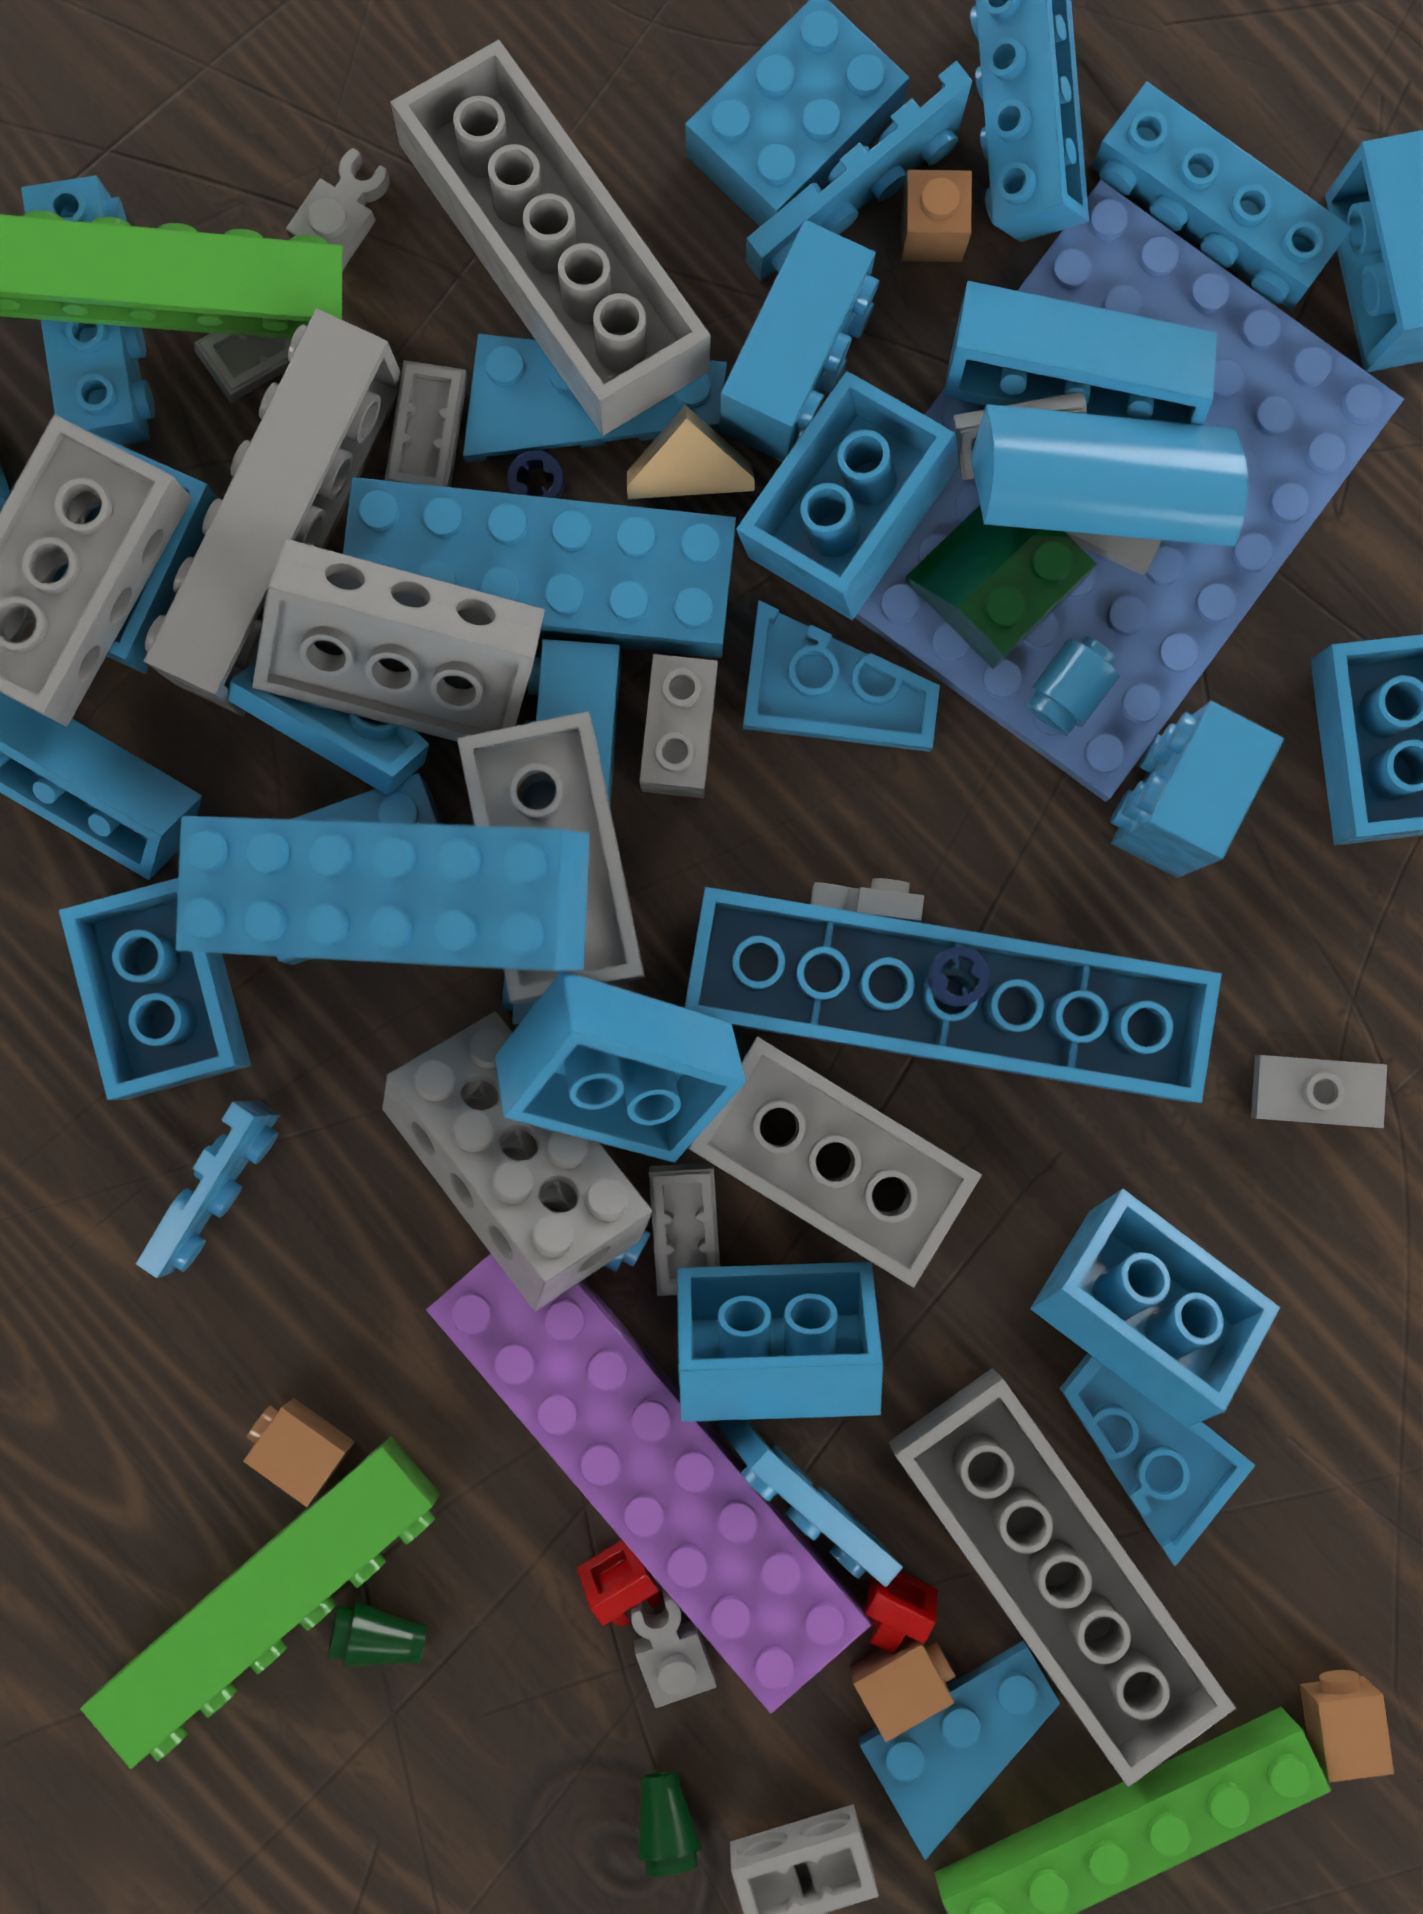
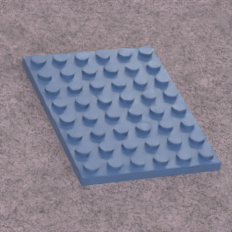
(1302, 428)

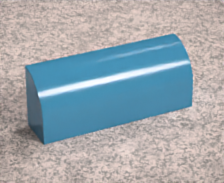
(1041, 347)
(1110, 475)

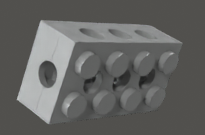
(106, 560)
(394, 644)
(565, 753)
(508, 1198)
(840, 1206)

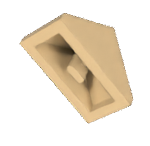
(688, 461)

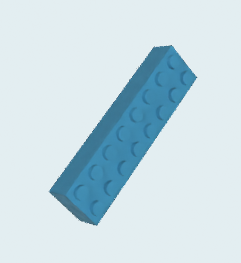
(867, 987)

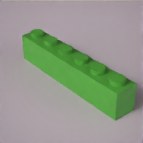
(165, 276)
(261, 1602)
(1141, 1827)

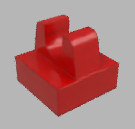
(616, 1583)
(900, 1610)

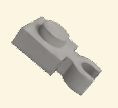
(340, 211)
(884, 898)
(671, 1654)

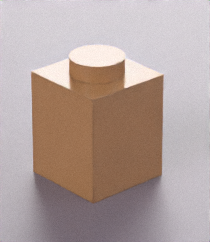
(936, 215)
(296, 1450)
(903, 1685)
(1347, 1726)

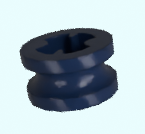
(534, 460)
(978, 971)

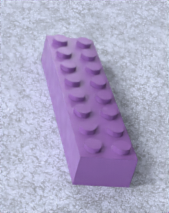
(657, 1480)

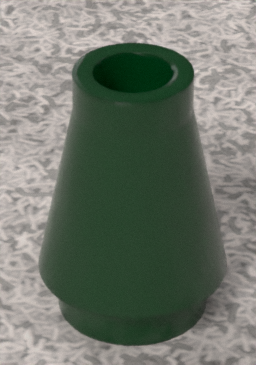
(374, 1637)
(666, 1827)

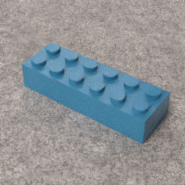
(594, 567)
(384, 892)

